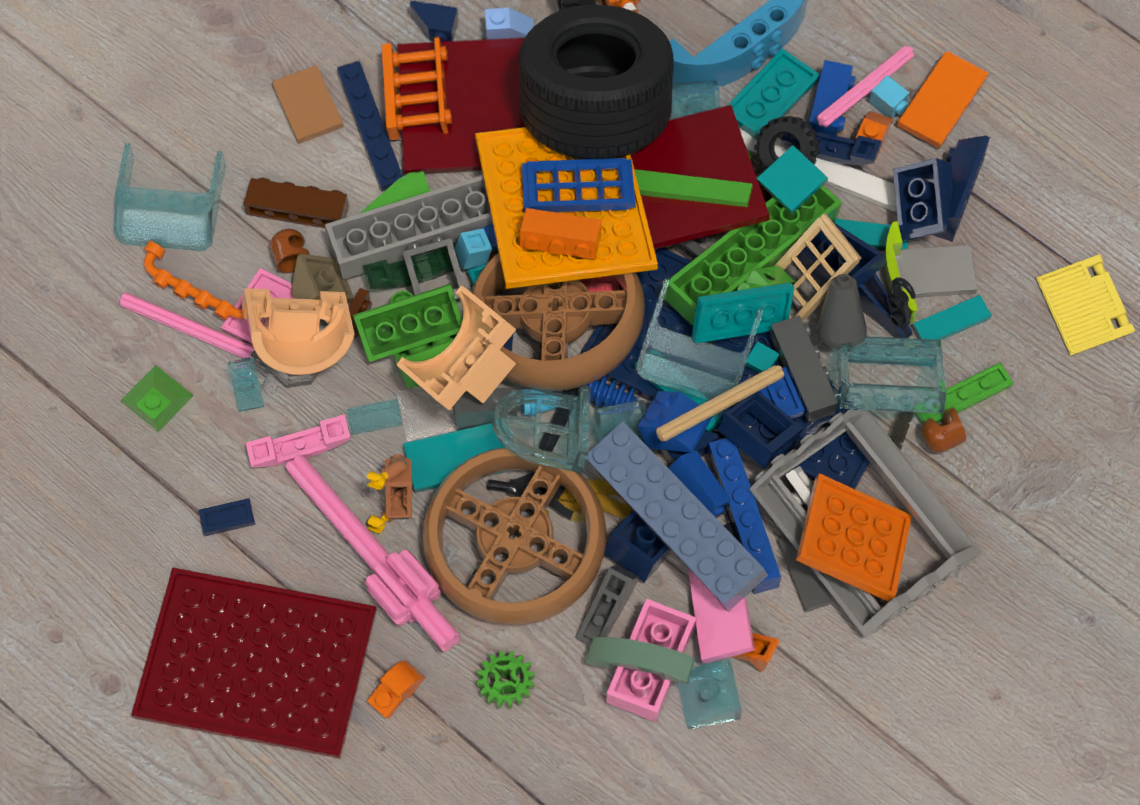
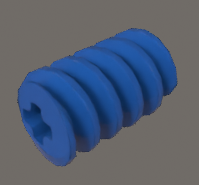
(609, 394)

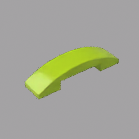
(891, 271)

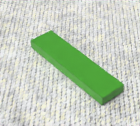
(972, 391)

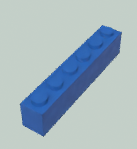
(743, 509)

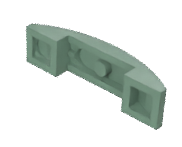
(642, 657)

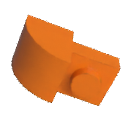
(396, 686)

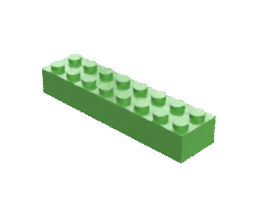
(746, 249)

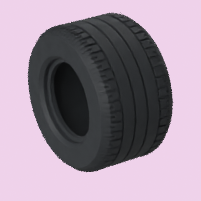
(595, 81)

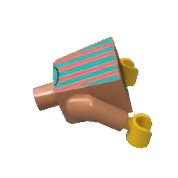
(398, 491)

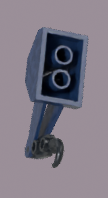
(886, 308)

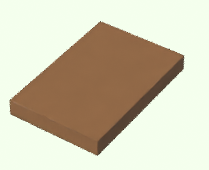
(307, 104)

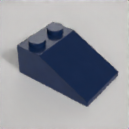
(923, 198)
(636, 547)

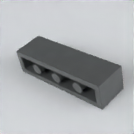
(802, 361)

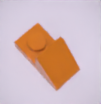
(763, 652)

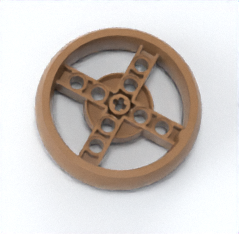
(560, 311)
(478, 597)

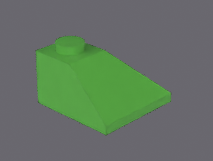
(156, 398)

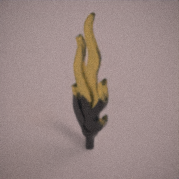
(563, 502)

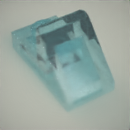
(246, 384)

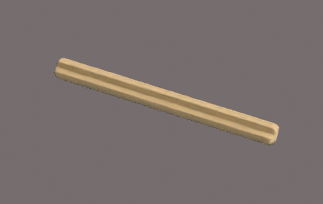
(719, 403)

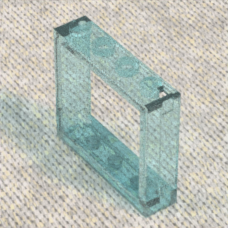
(892, 397)

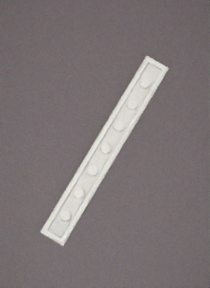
(843, 177)

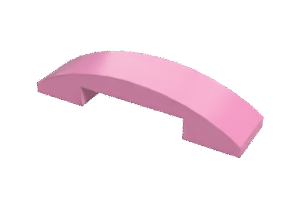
(309, 442)

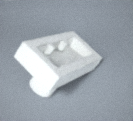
(801, 484)

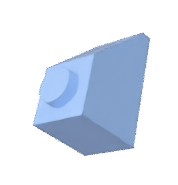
(507, 23)

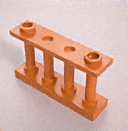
(393, 80)

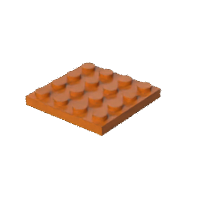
(854, 538)

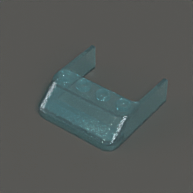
(166, 216)
(690, 367)

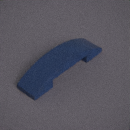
(841, 149)

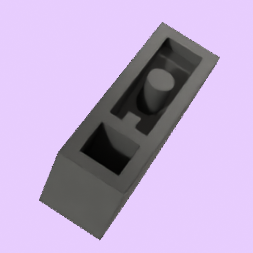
(608, 604)

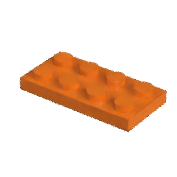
(942, 99)

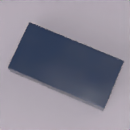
(226, 517)

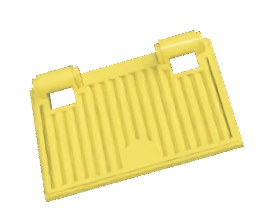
(1084, 305)

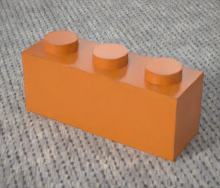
(560, 233)

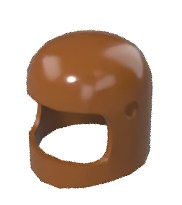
(286, 244)
(943, 436)

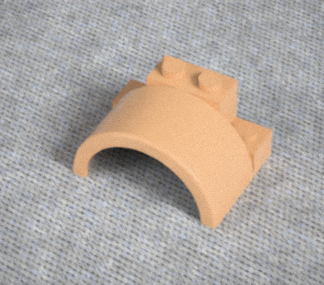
(291, 330)
(471, 360)

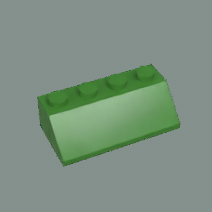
(409, 322)

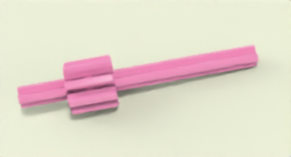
(399, 580)

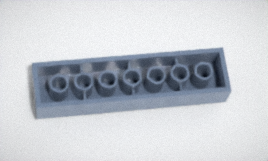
(676, 516)

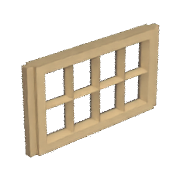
(838, 242)

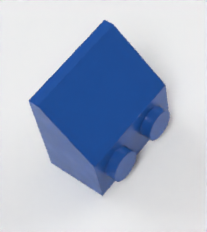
(663, 409)

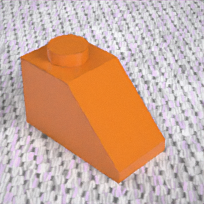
(875, 127)

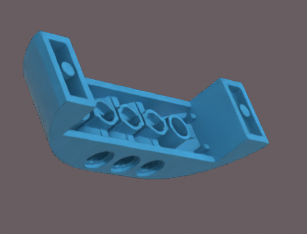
(743, 46)

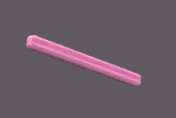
(865, 86)
(186, 325)

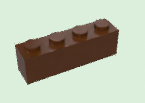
(294, 203)

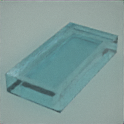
(374, 416)

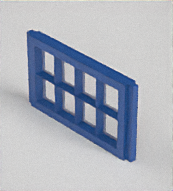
(625, 182)

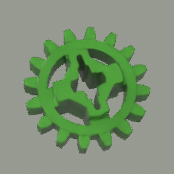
(497, 672)

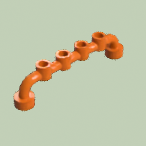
(183, 288)

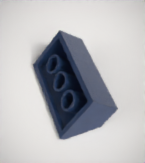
(966, 164)

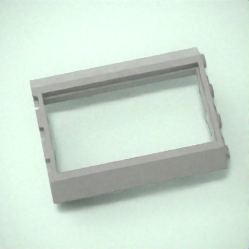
(906, 485)

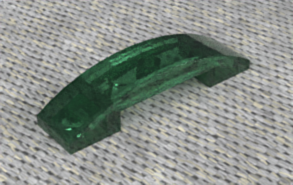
(395, 275)

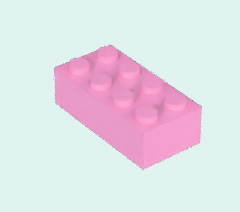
(644, 691)

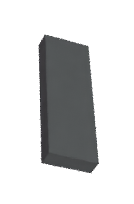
(808, 585)

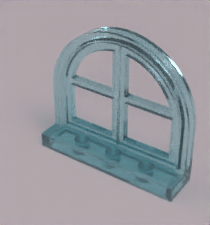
(576, 432)

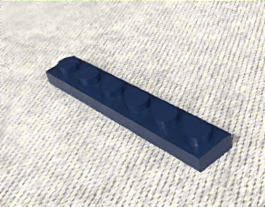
(370, 124)

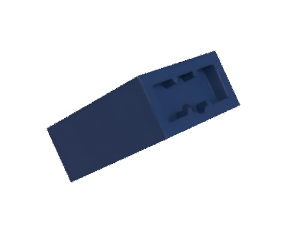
(771, 416)

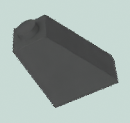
(471, 412)

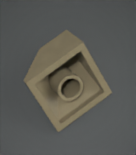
(317, 275)

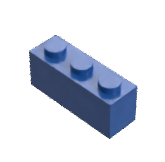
(833, 84)

